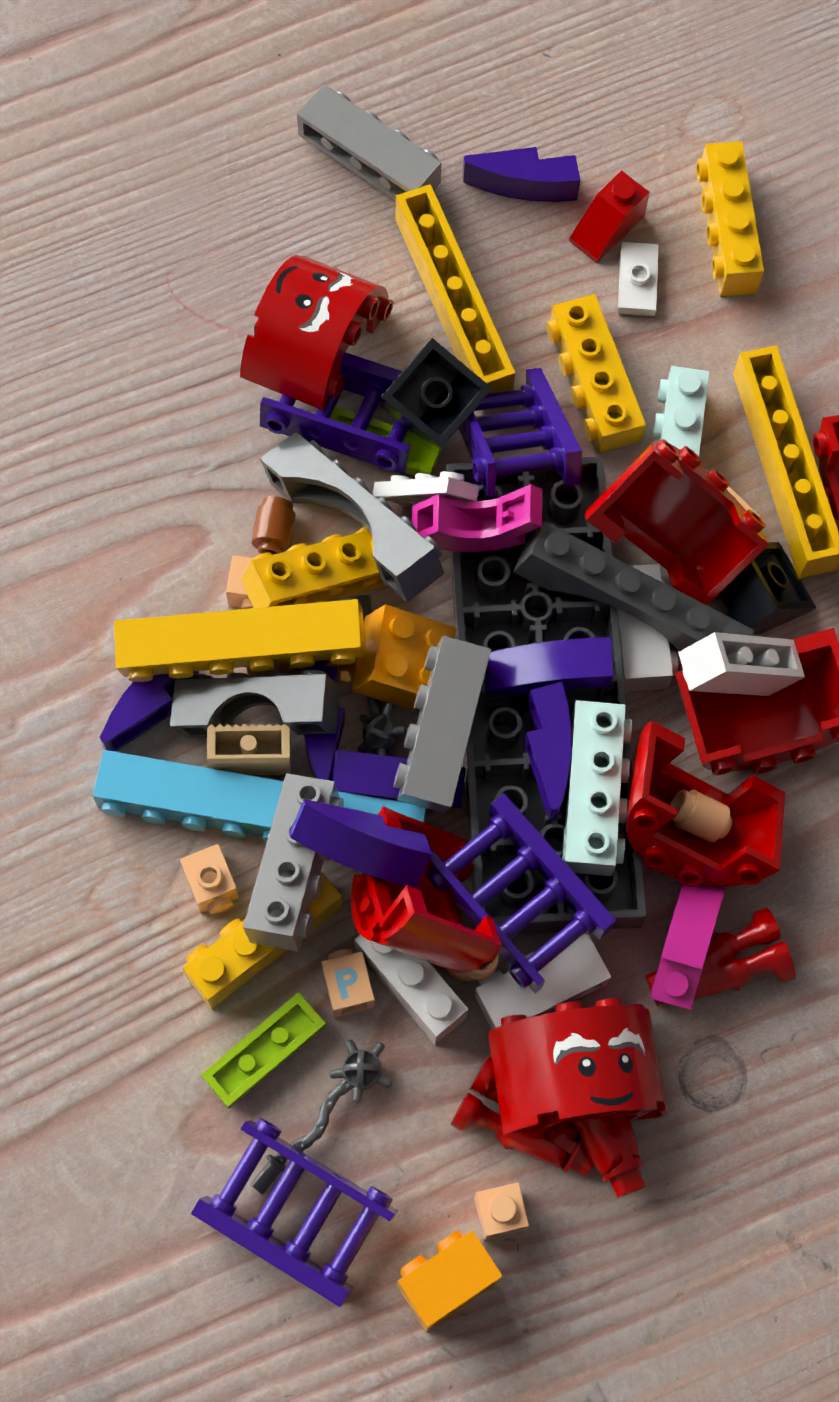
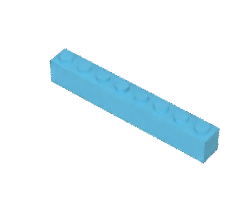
(204, 796)

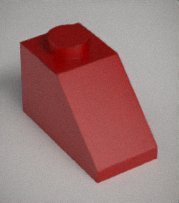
(610, 216)

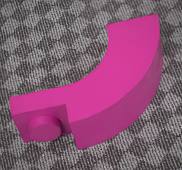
(479, 524)
(687, 945)

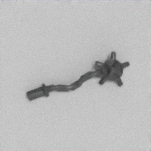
(380, 729)
(360, 1071)

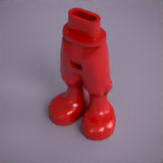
(725, 972)
(556, 1146)
(613, 1151)

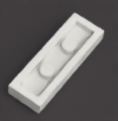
(410, 491)

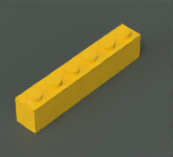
(452, 288)
(787, 461)
(239, 639)

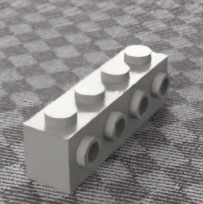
(366, 144)
(443, 724)
(288, 871)

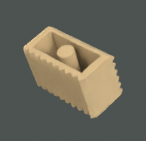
(250, 749)

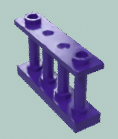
(362, 378)
(543, 415)
(560, 886)
(257, 1233)

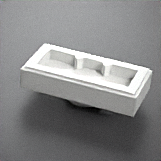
(638, 279)

